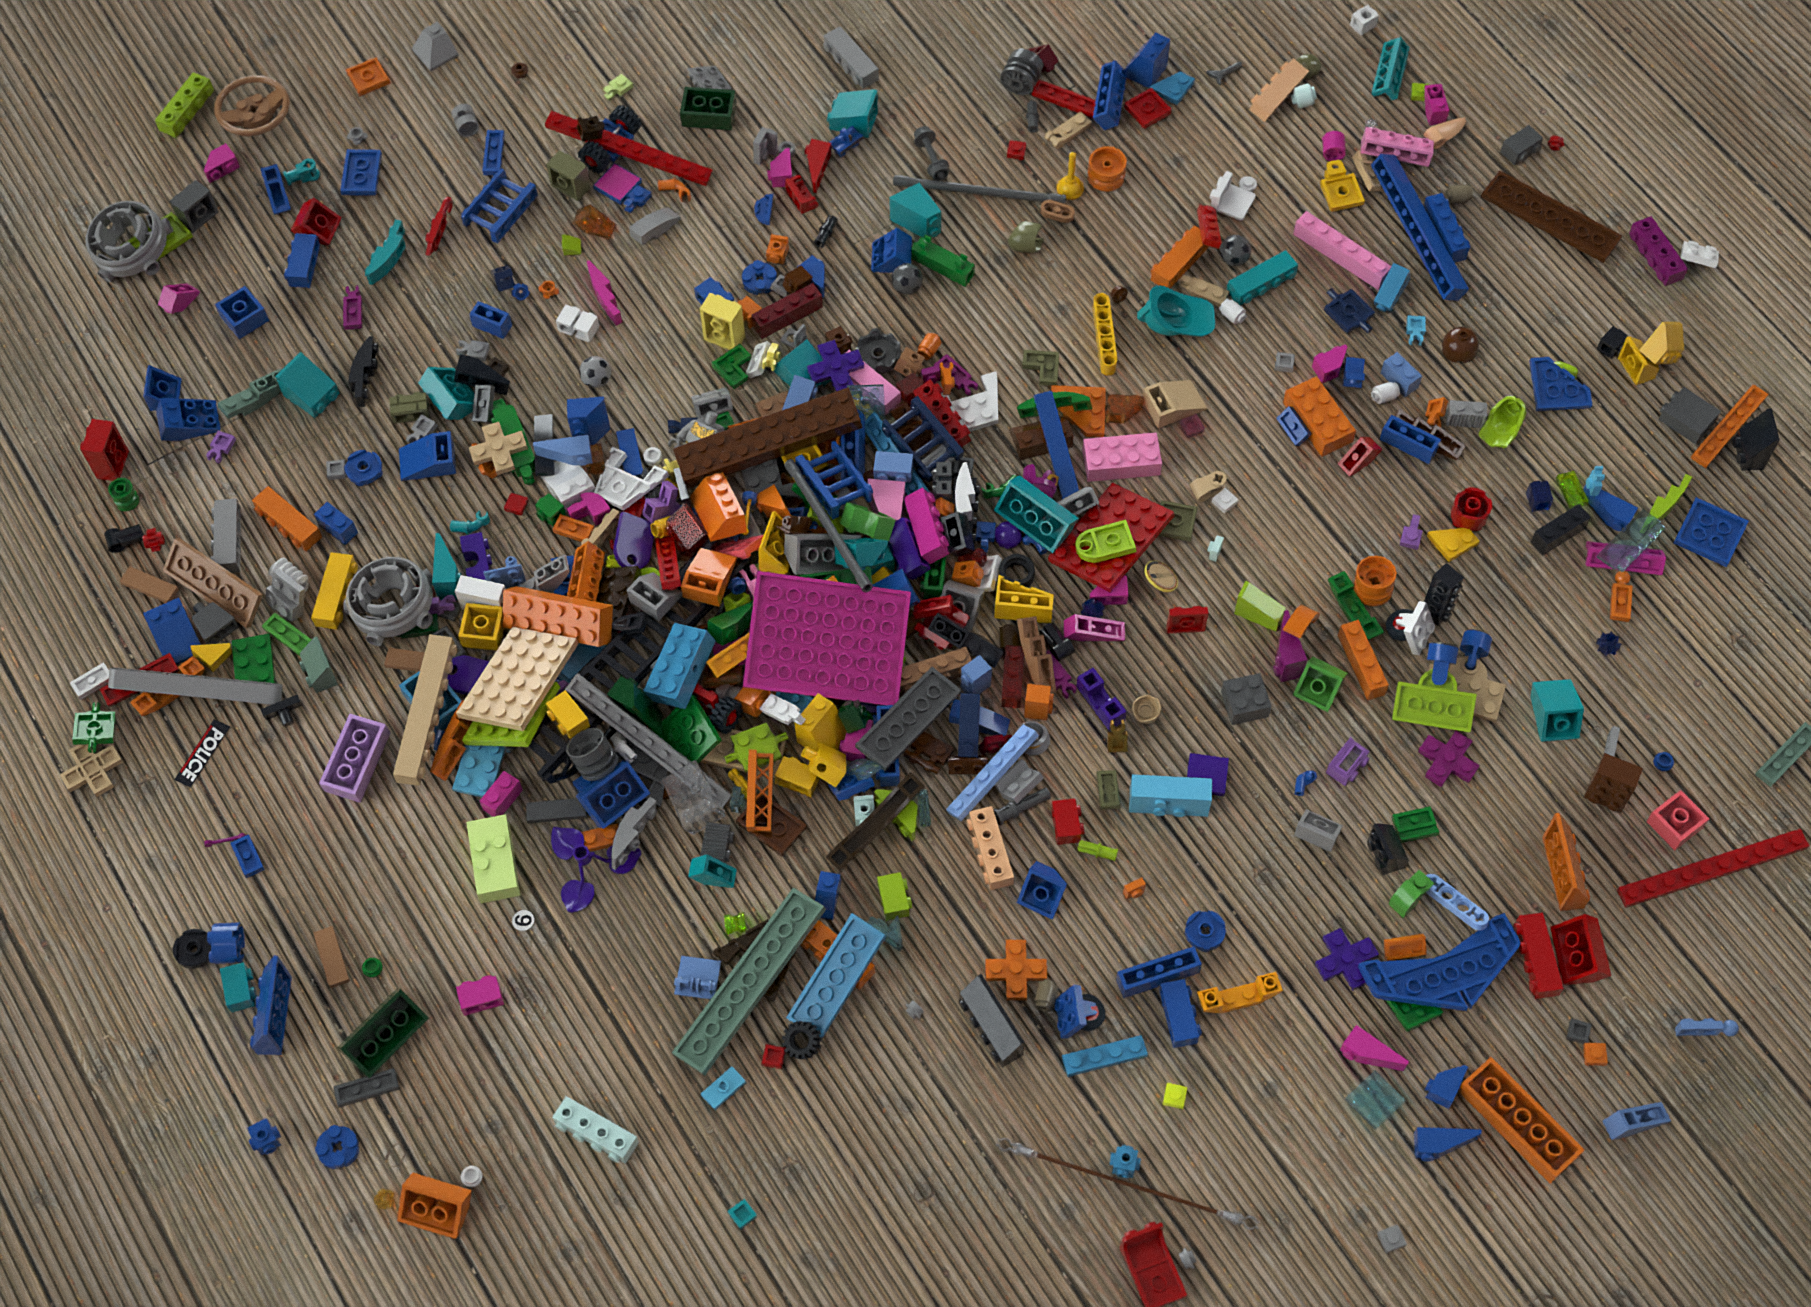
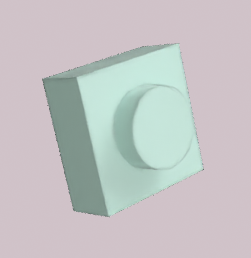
(1215, 548)

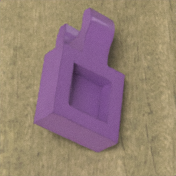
(1411, 535)
(439, 606)

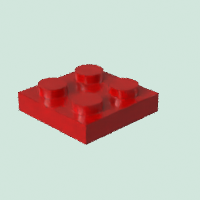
(1147, 108)
(1187, 619)

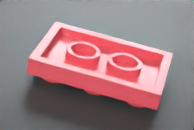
(740, 549)

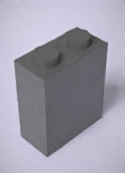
(1689, 415)

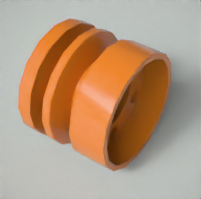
(1374, 580)

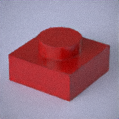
(1016, 149)

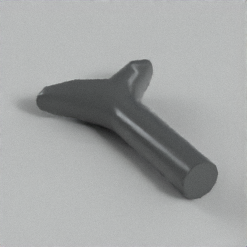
(1218, 75)

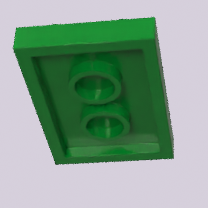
(254, 658)

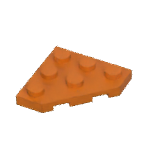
(1088, 421)

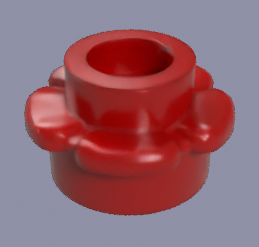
(1556, 143)

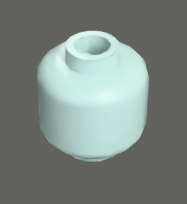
(1304, 95)

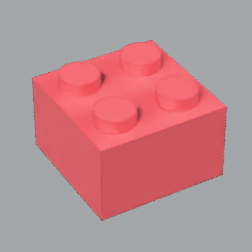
(1677, 820)

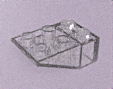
(693, 798)

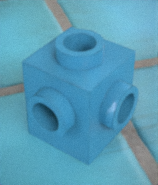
(1122, 1168)

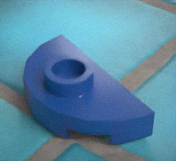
(763, 209)

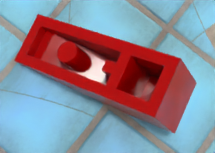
(818, 157)

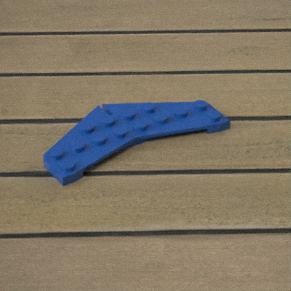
(1443, 979)

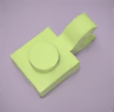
(619, 86)

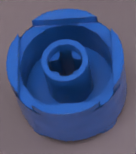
(226, 943)

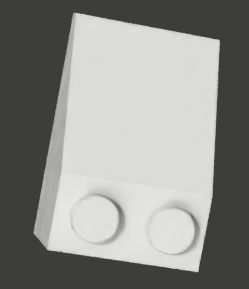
(568, 483)

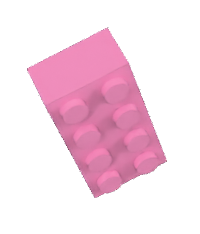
(1122, 457)

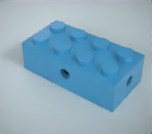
(679, 665)

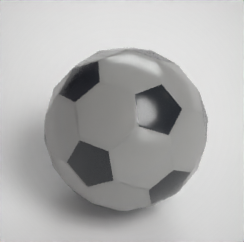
(595, 372)

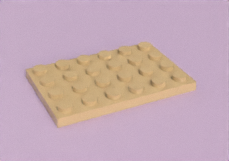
(517, 678)

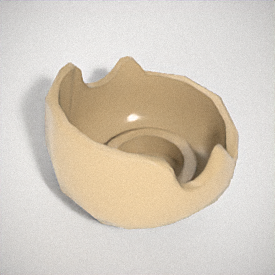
(1146, 709)

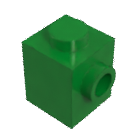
(549, 509)

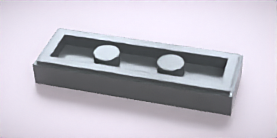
(554, 810)
(366, 1088)

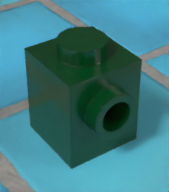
(853, 715)

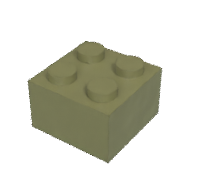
(568, 175)

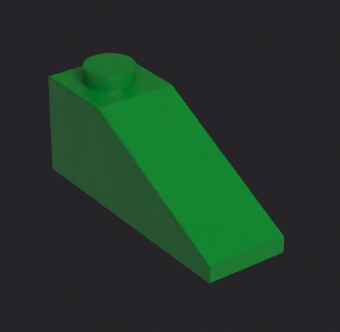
(730, 624)

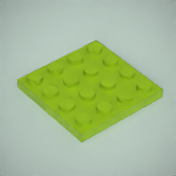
(491, 735)

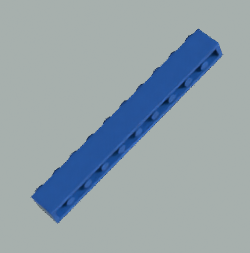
(1419, 227)

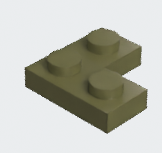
(1044, 361)

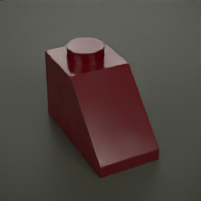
(1047, 56)

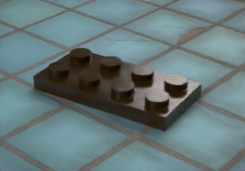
(614, 589)

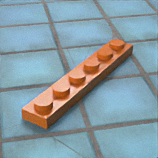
(1729, 426)

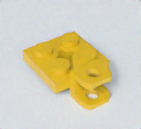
(1337, 180)

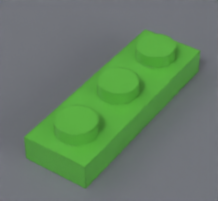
(286, 633)

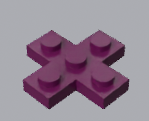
(1448, 758)

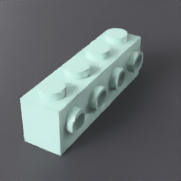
(595, 1129)

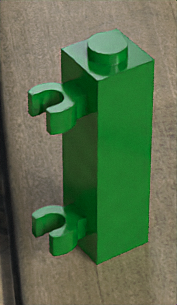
(943, 261)

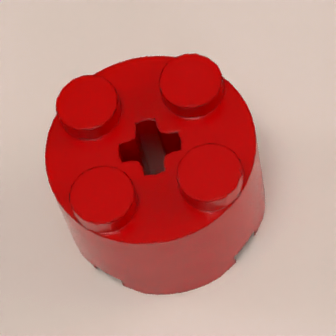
(1471, 509)

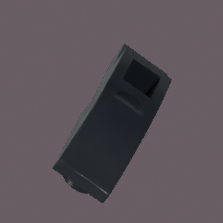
(361, 368)
(965, 637)

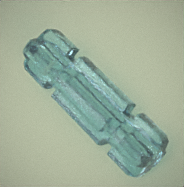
(924, 811)

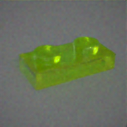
(1572, 489)

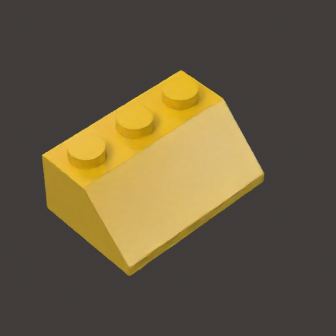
(1665, 344)
(772, 548)

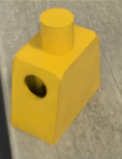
(826, 763)

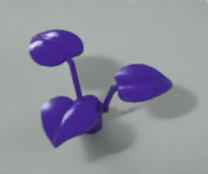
(569, 843)

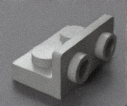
(764, 144)
(1018, 782)

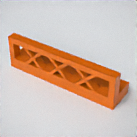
(752, 787)

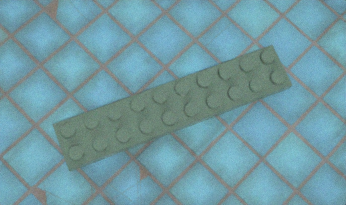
(748, 981)

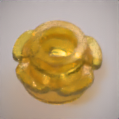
(384, 1204)

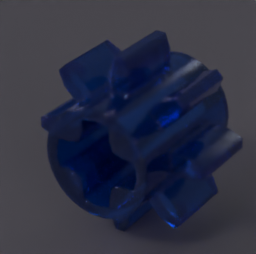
(1092, 608)
(1608, 643)

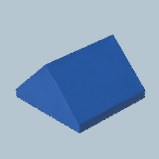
(160, 385)

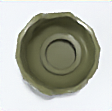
(1311, 63)

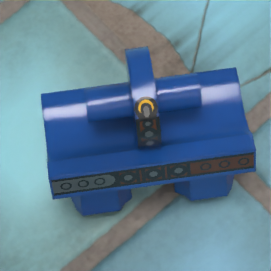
(845, 140)

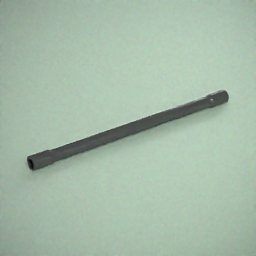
(907, 181)
(860, 576)

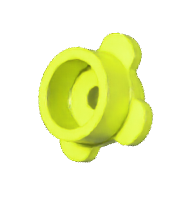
(611, 562)

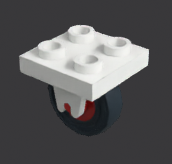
(1411, 626)

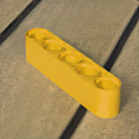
(1104, 334)

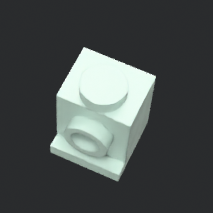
(861, 804)

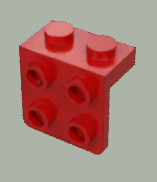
(922, 627)

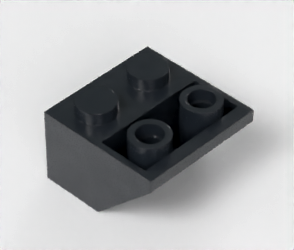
(1387, 848)

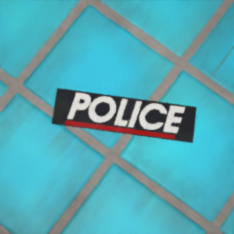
(202, 753)

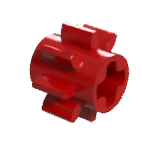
(153, 540)

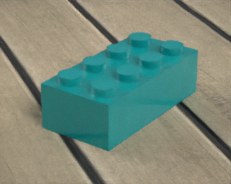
(1035, 513)

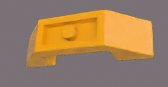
(1242, 996)

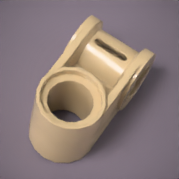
(1208, 486)

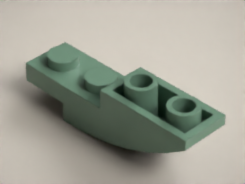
(249, 400)

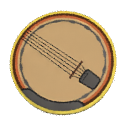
(1161, 576)

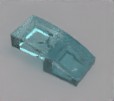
(862, 768)

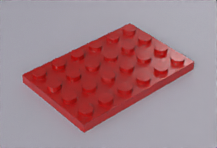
(1116, 504)

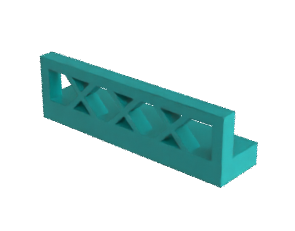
(1395, 68)

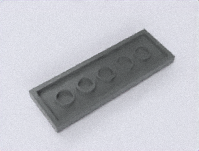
(908, 718)

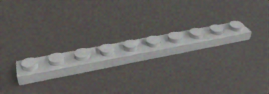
(635, 730)

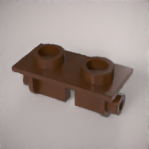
(795, 525)
(965, 765)

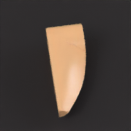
(1444, 131)

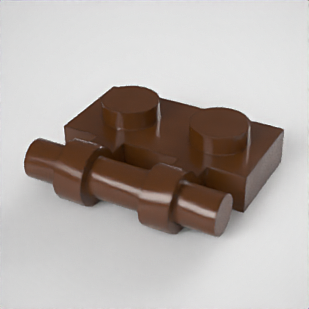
(931, 748)

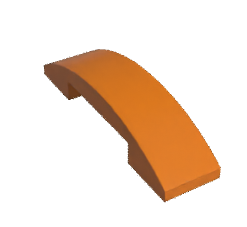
(1300, 620)
(151, 702)

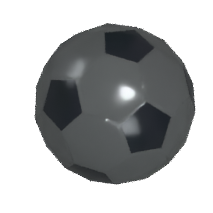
(1235, 250)
(906, 279)

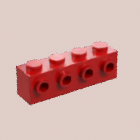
(940, 407)

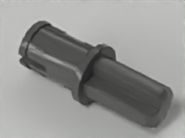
(1032, 116)

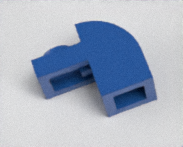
(1353, 372)

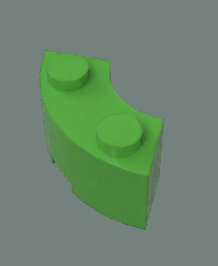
(859, 519)

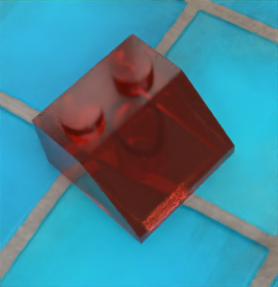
(686, 530)

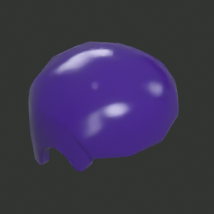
(1007, 535)

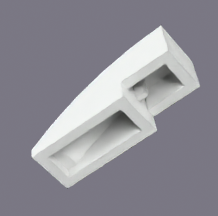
(964, 492)

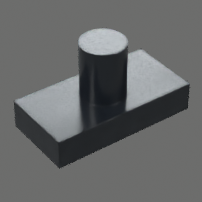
(282, 709)

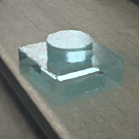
(737, 799)

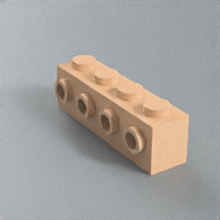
(1278, 90)
(991, 848)

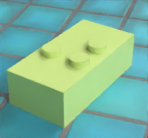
(493, 858)

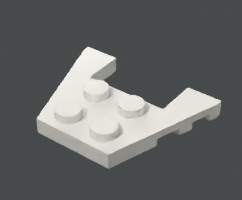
(979, 409)
(622, 488)

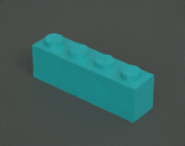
(1262, 278)

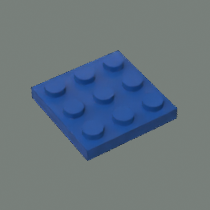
(1711, 532)

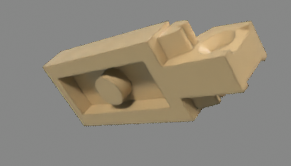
(1366, 172)
(1204, 290)

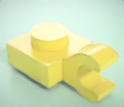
(773, 356)

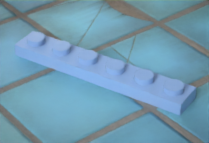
(992, 772)

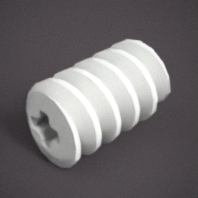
(291, 571)

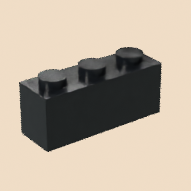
(1560, 529)

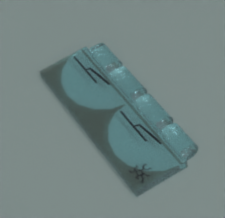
(1631, 541)

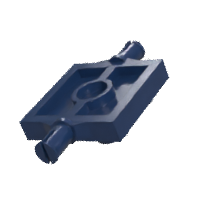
(1349, 311)

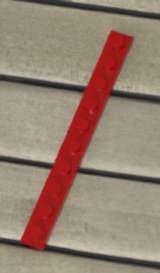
(634, 150)
(1712, 868)

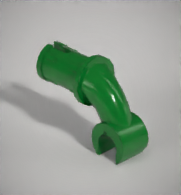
(995, 492)

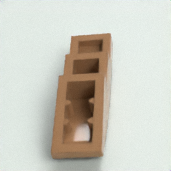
(1034, 650)

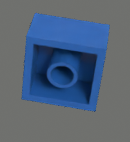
(242, 312)

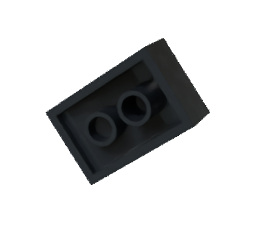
(1756, 441)

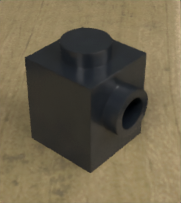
(1612, 342)

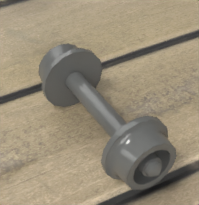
(924, 138)

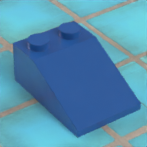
(172, 630)

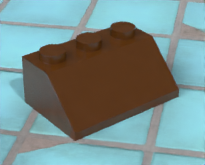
(1031, 441)

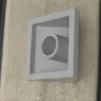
(1318, 830)

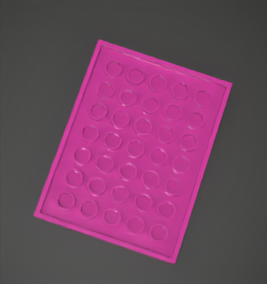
(826, 639)

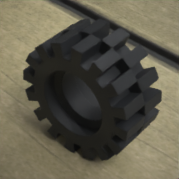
(791, 1033)

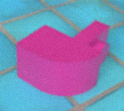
(590, 504)

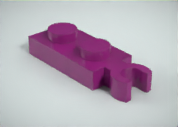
(352, 309)
(961, 376)
(1061, 678)

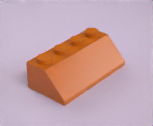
(718, 508)

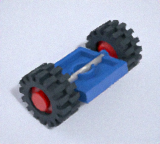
(620, 122)

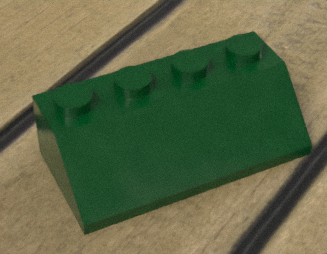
(383, 1032)

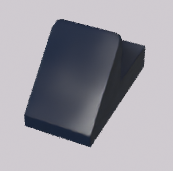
(503, 277)

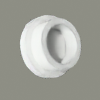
(1248, 183)
(471, 1176)

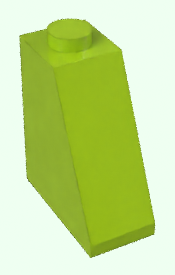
(1259, 607)

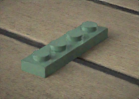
(1786, 755)

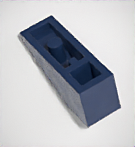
(969, 725)

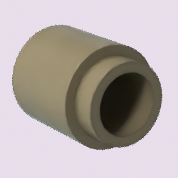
(1459, 193)
(1046, 995)

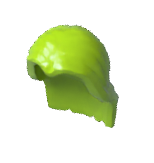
(1503, 422)

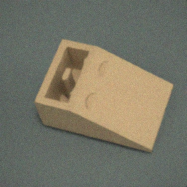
(1172, 401)

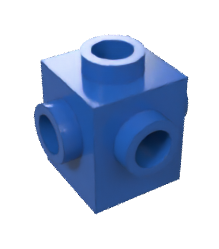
(264, 1137)

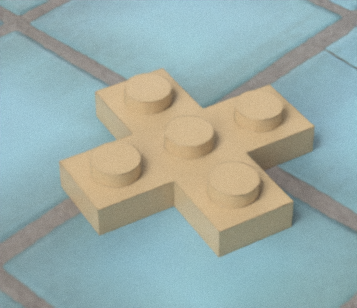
(498, 448)
(91, 769)

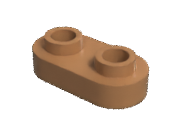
(1057, 210)

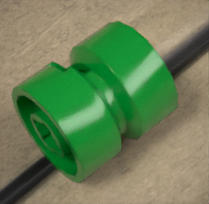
(123, 494)

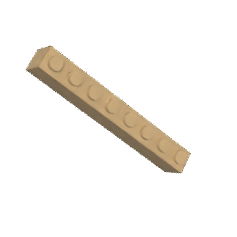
(424, 710)

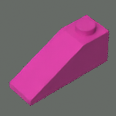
(1093, 629)
(1368, 1050)

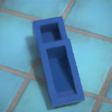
(275, 189)
(989, 721)

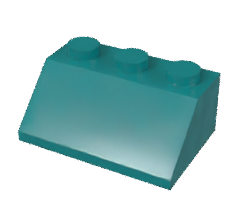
(450, 397)

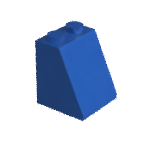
(1149, 61)

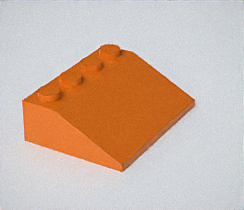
(1565, 865)

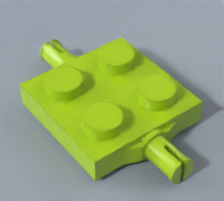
(756, 738)

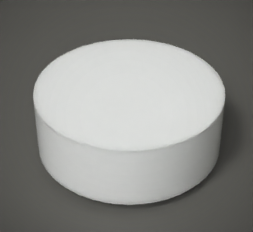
(652, 456)

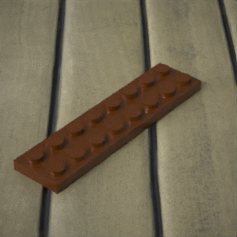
(1551, 216)

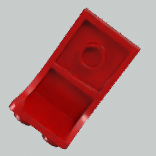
(1152, 1266)

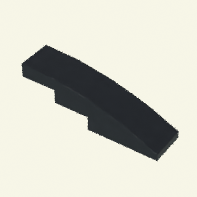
(543, 431)

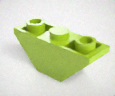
(906, 819)

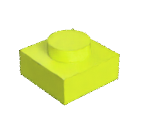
(1174, 1095)

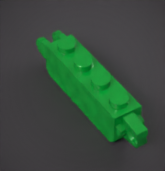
(523, 461)

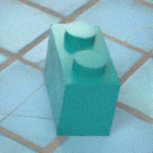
(238, 987)

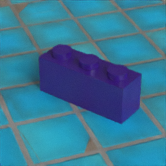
(906, 549)

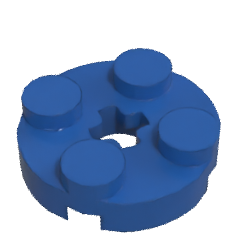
(755, 270)
(366, 476)
(1202, 941)
(332, 1136)

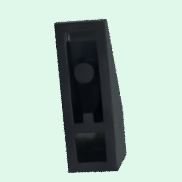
(475, 372)

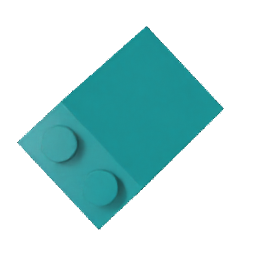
(444, 570)

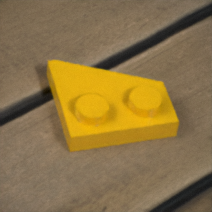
(1453, 542)

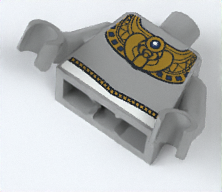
(697, 429)

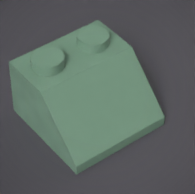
(317, 666)

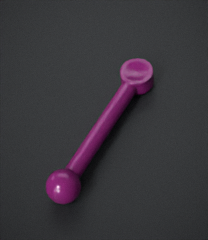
(208, 843)

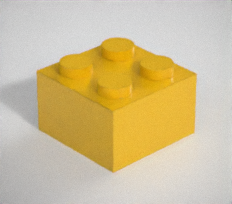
(481, 627)

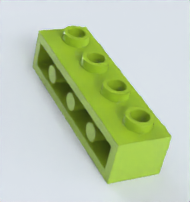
(184, 105)

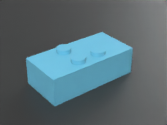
(1170, 795)

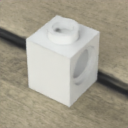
(1364, 19)

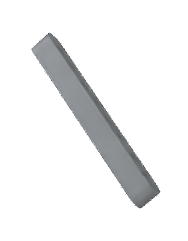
(194, 686)

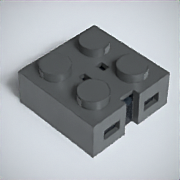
(942, 481)

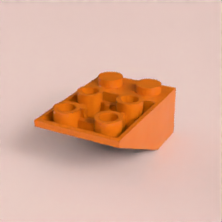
(708, 577)

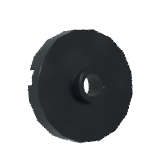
(186, 943)

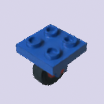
(1078, 1012)

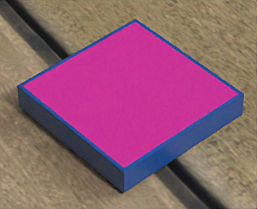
(617, 183)

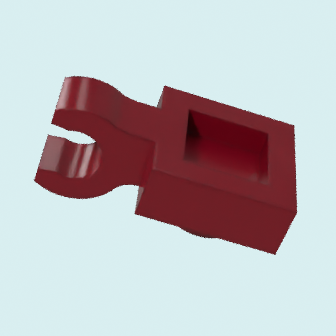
(993, 743)

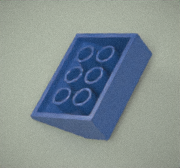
(272, 1009)

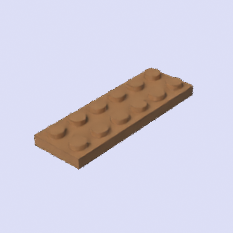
(212, 582)

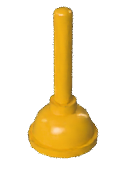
(1070, 184)

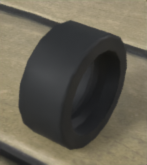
(1022, 560)

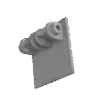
(708, 78)

